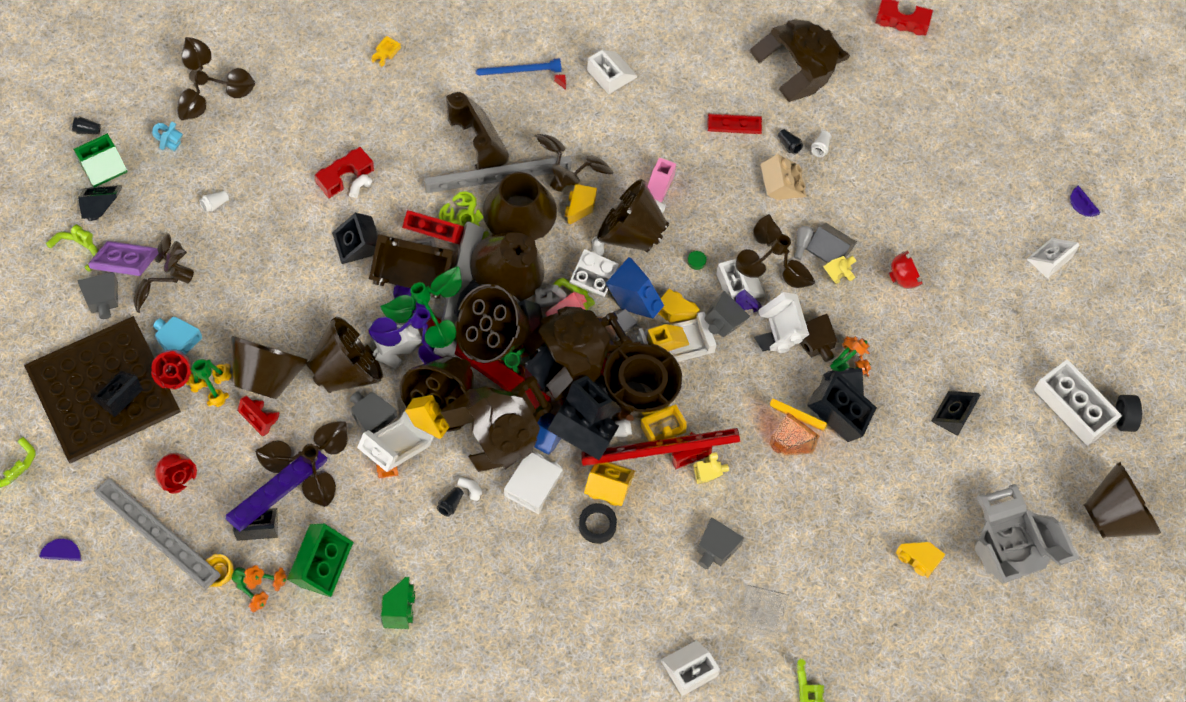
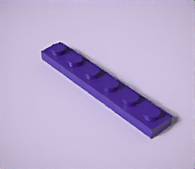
(272, 492)

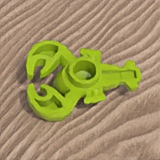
(463, 215)

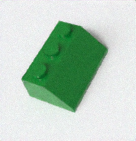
(320, 559)

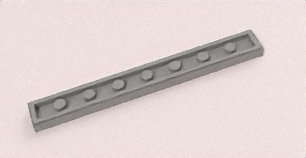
(492, 175)
(471, 237)
(157, 534)

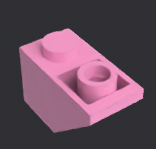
(661, 178)

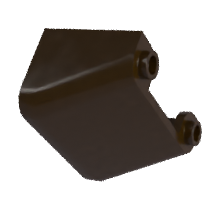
(487, 143)
(408, 263)

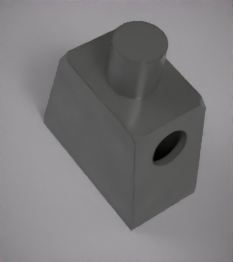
(100, 293)
(725, 315)
(371, 412)
(718, 544)

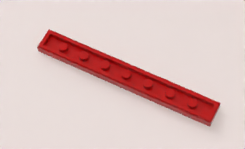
(496, 372)
(664, 446)

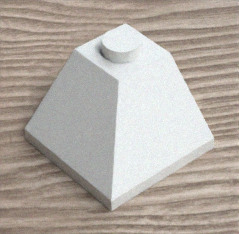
(410, 340)

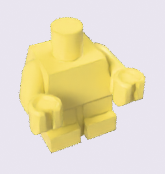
(839, 268)
(710, 469)

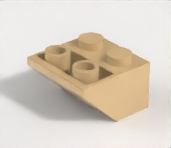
(783, 178)

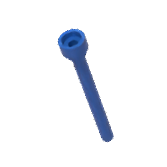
(554, 65)

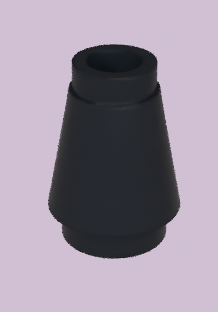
(85, 126)
(790, 141)
(450, 502)

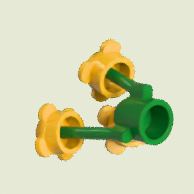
(200, 375)

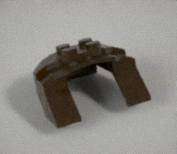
(812, 50)
(576, 342)
(500, 421)

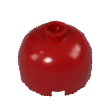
(904, 271)
(171, 369)
(173, 470)

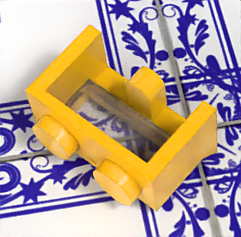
(664, 424)

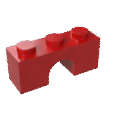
(891, 17)
(354, 162)

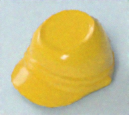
(223, 566)

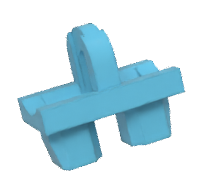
(169, 138)

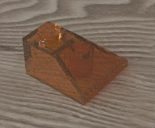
(793, 437)

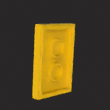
(801, 416)

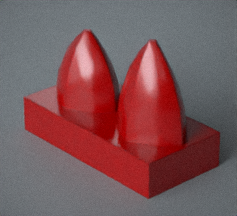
(253, 413)
(687, 457)

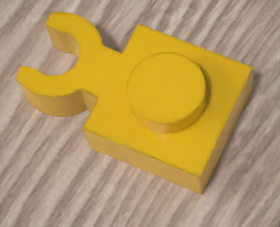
(386, 49)

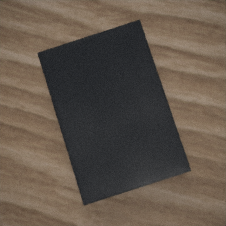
(765, 341)

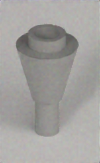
(804, 236)

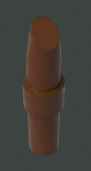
(624, 415)

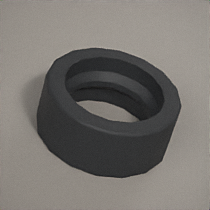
(1131, 410)
(597, 508)

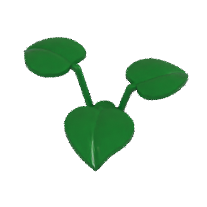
(401, 308)

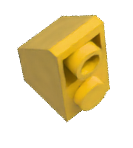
(582, 203)
(677, 308)
(667, 336)
(426, 416)
(921, 556)

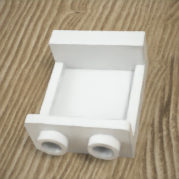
(785, 321)
(533, 482)

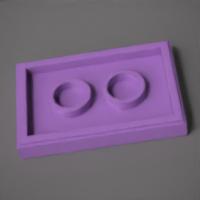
(123, 258)

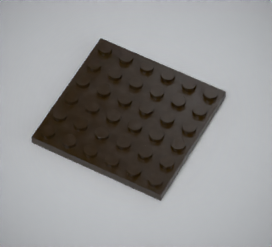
(78, 371)

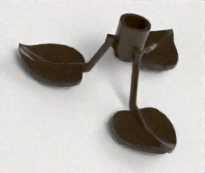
(194, 56)
(563, 176)
(751, 265)
(178, 271)
(321, 487)

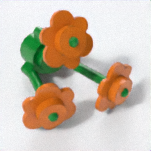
(252, 577)

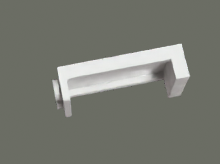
(699, 338)
(394, 443)

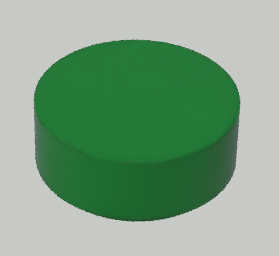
(697, 260)

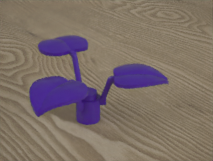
(386, 333)

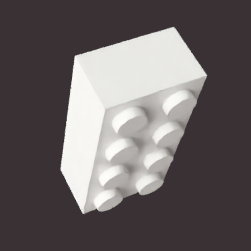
(1077, 402)

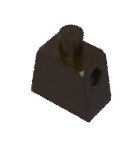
(820, 338)

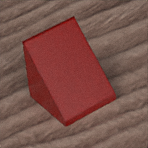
(560, 80)

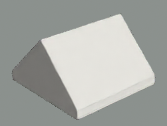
(1053, 255)

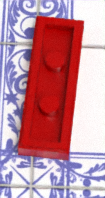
(734, 124)

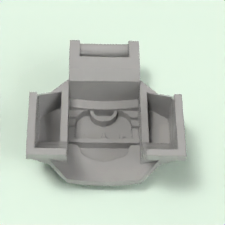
(1019, 540)

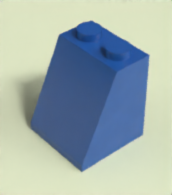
(634, 290)

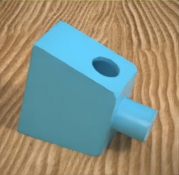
(176, 334)

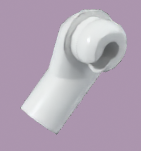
(358, 183)
(597, 247)
(472, 486)

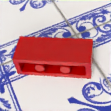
(433, 227)

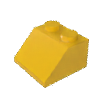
(609, 483)

